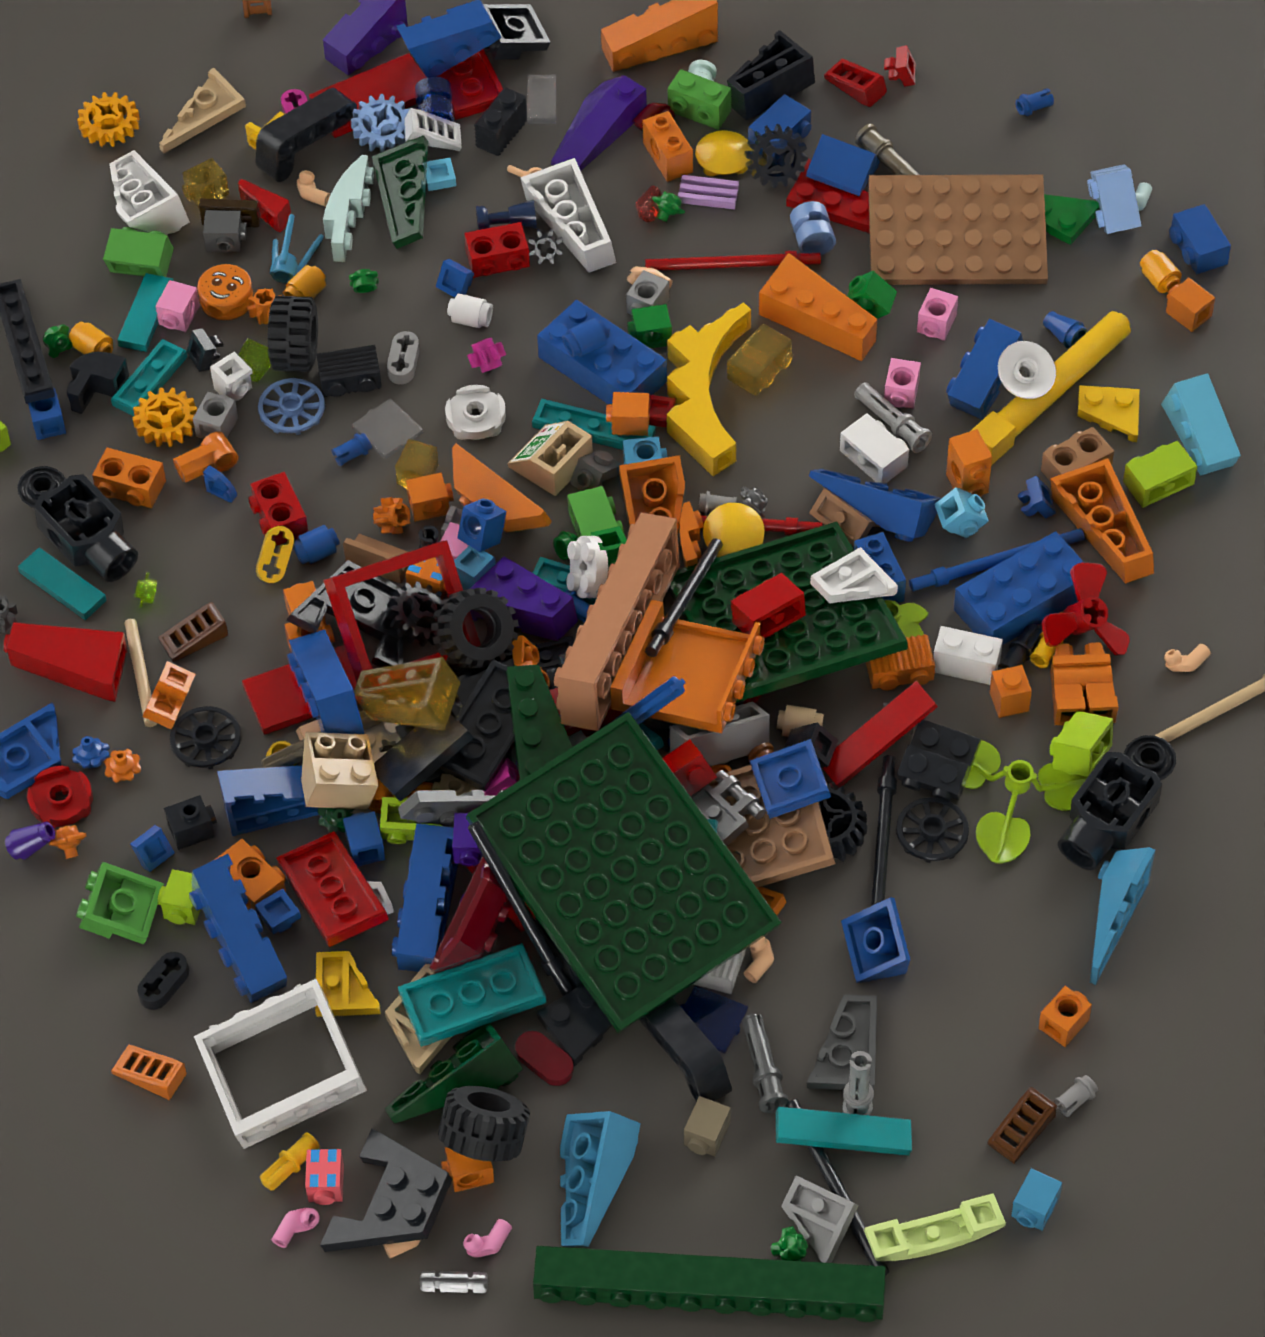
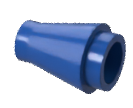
(1064, 329)

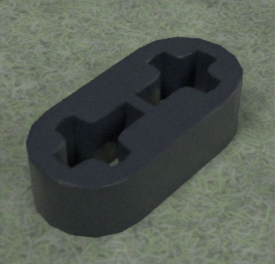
(165, 982)

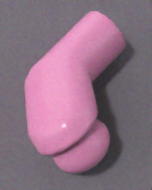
(295, 1222)
(490, 1244)

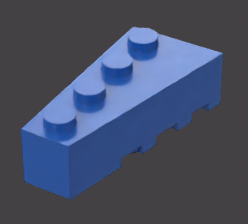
(324, 684)
(426, 897)
(236, 930)

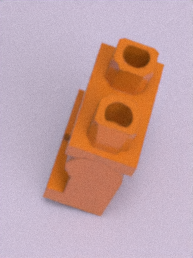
(1081, 675)

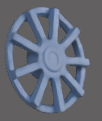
(291, 406)

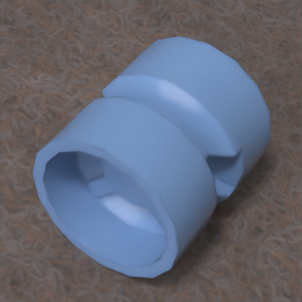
(812, 228)

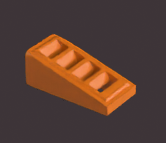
(163, 1088)

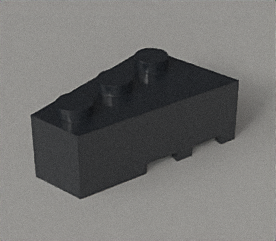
(776, 71)

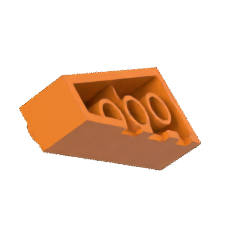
(660, 32)

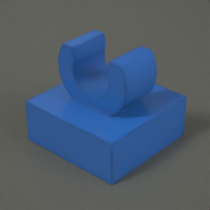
(454, 278)
(1039, 498)
(152, 848)
(278, 911)

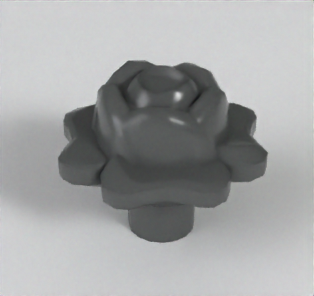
(755, 499)

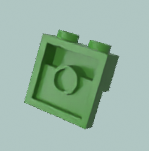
(119, 903)

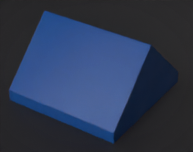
(842, 165)
(876, 942)

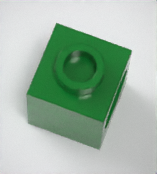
(872, 294)
(651, 325)

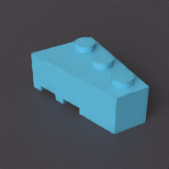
(1201, 424)

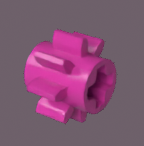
(486, 354)

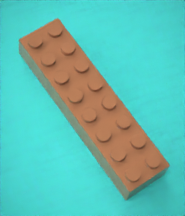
(638, 576)

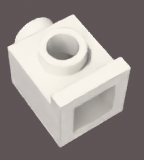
(235, 384)

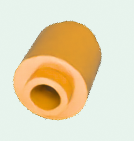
(1160, 271)
(306, 283)
(89, 339)

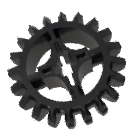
(843, 814)

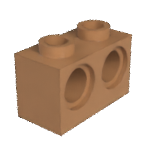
(1078, 451)

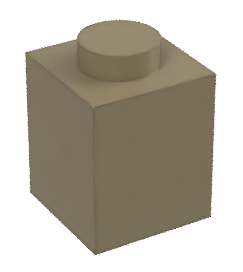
(707, 1126)

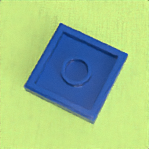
(790, 778)

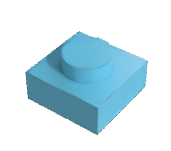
(440, 174)

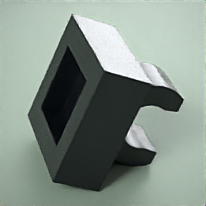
(203, 349)

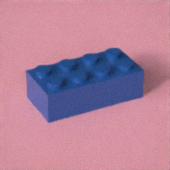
(616, 367)
(1019, 590)

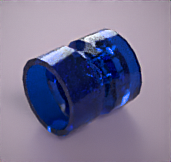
(435, 97)

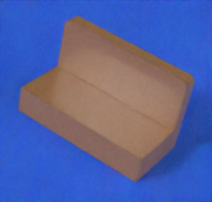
(831, 508)
(367, 551)

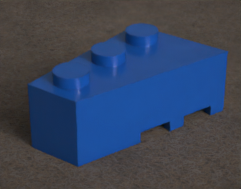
(450, 38)

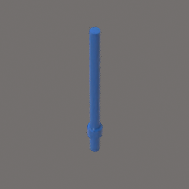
(941, 576)

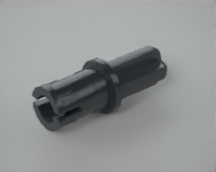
(1022, 648)

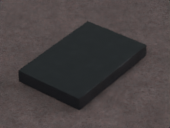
(419, 756)

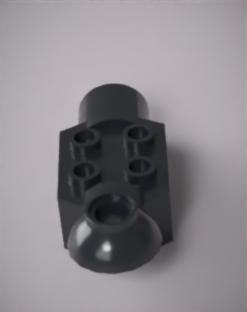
(78, 521)
(1116, 800)

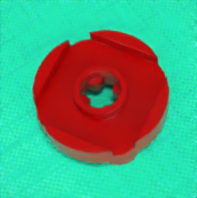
(63, 812)

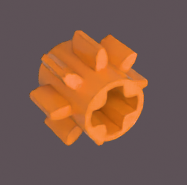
(260, 305)
(391, 515)

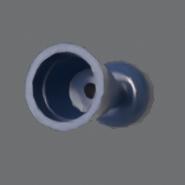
(517, 213)

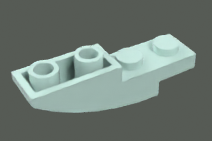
(346, 205)

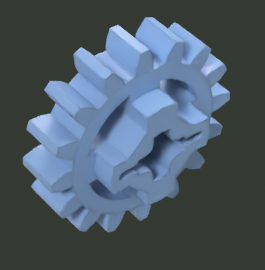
(382, 121)

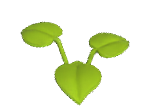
(1001, 835)

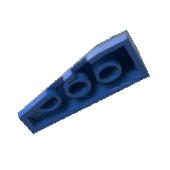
(897, 511)

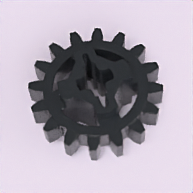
(783, 148)
(414, 612)

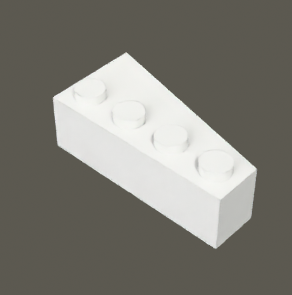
(569, 209)

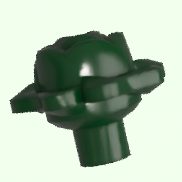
(333, 818)

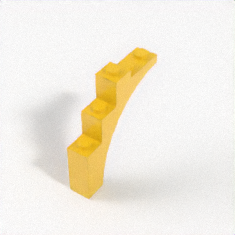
(693, 419)

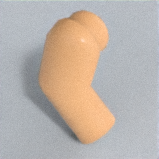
(762, 960)

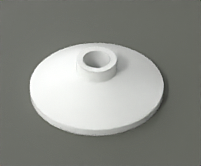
(1034, 361)

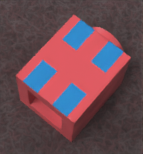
(324, 1176)

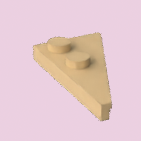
(207, 107)

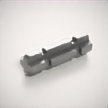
(453, 1281)

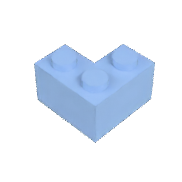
(1116, 198)

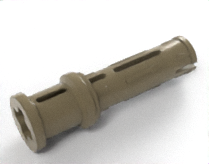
(883, 148)

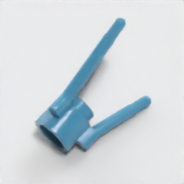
(285, 266)

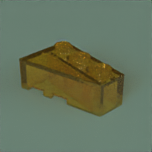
(409, 693)

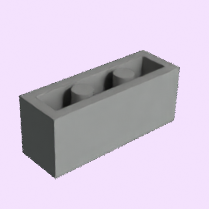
(738, 738)

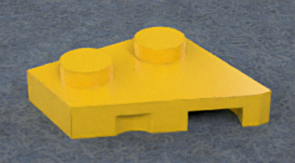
(1110, 408)
(344, 985)

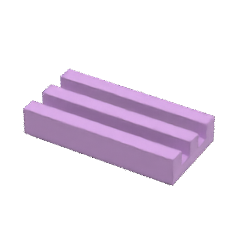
(710, 189)

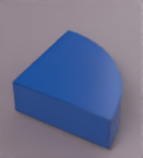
(218, 484)

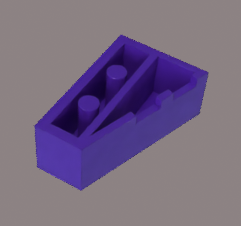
(364, 33)
(538, 605)

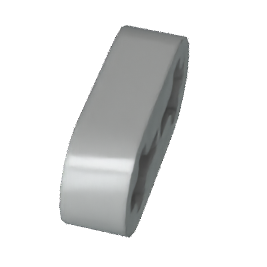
(408, 358)

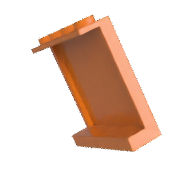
(705, 656)

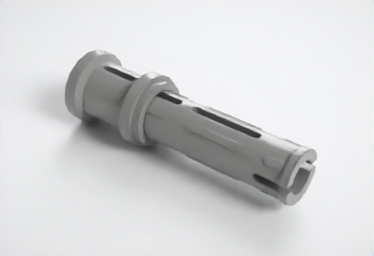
(901, 424)
(859, 1086)

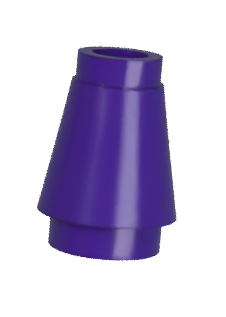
(28, 840)

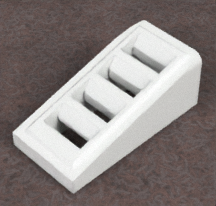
(417, 118)

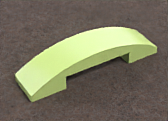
(936, 1232)

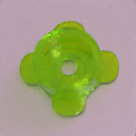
(146, 590)

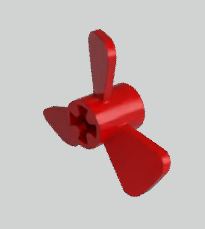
(1087, 582)

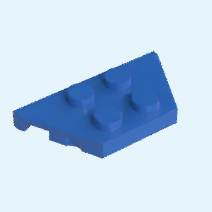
(28, 750)

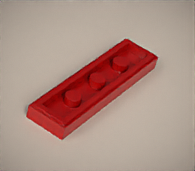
(879, 733)

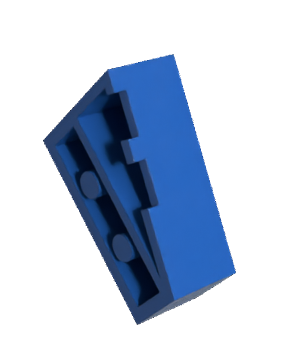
(979, 379)
(263, 797)

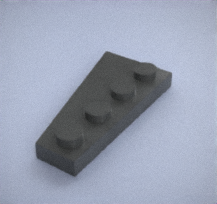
(440, 805)

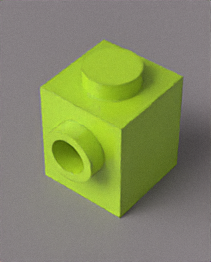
(175, 899)

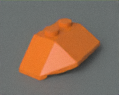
(477, 481)

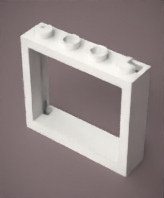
(300, 1105)

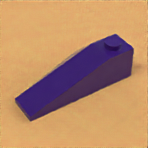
(601, 120)

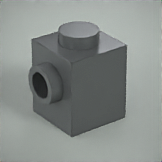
(224, 231)

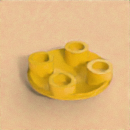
(722, 153)
(736, 527)

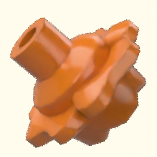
(122, 765)
(67, 839)

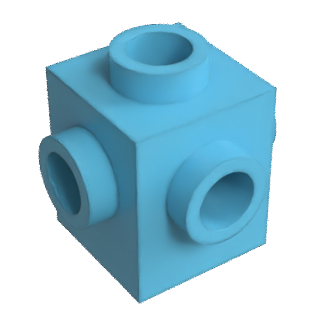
(961, 512)

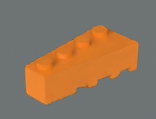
(816, 309)
(1101, 509)

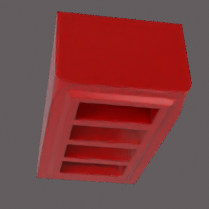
(866, 94)
(272, 207)

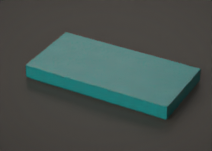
(472, 995)

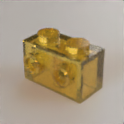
(759, 359)

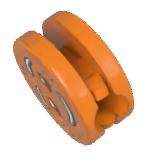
(225, 291)

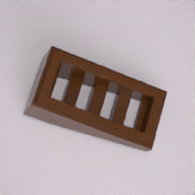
(209, 634)
(1033, 1106)

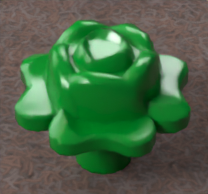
(668, 205)
(790, 1246)

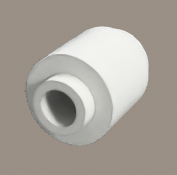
(470, 311)

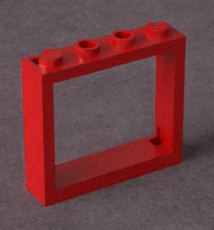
(344, 614)

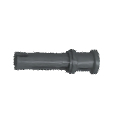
(766, 1076)

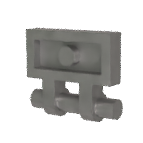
(729, 818)

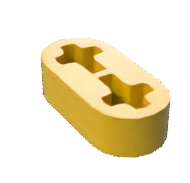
(282, 556)

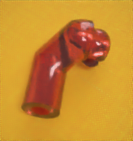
(645, 204)

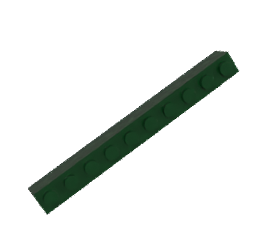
(709, 1283)

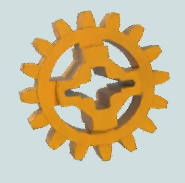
(108, 119)
(164, 417)

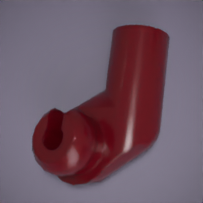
(651, 110)

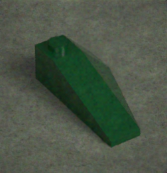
(478, 1061)

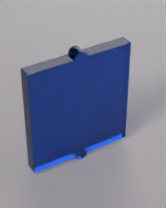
(715, 1016)

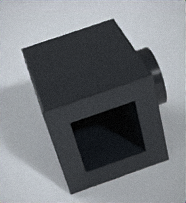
(190, 822)

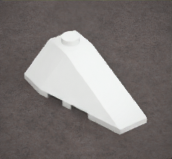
(144, 197)

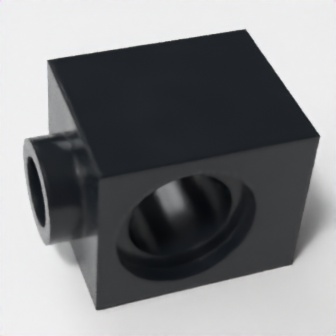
(822, 740)

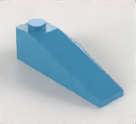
(1120, 893)
(596, 1158)

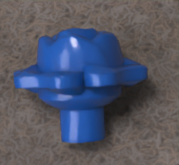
(90, 752)

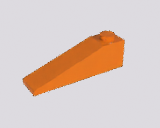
(653, 488)

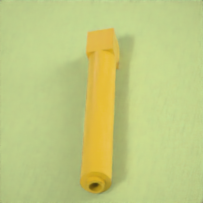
(1001, 428)

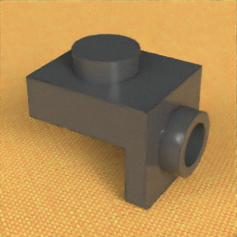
(594, 469)

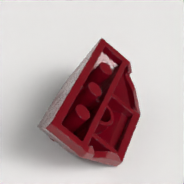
(474, 921)

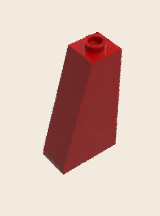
(70, 656)

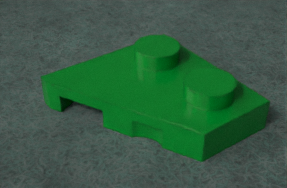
(1068, 216)

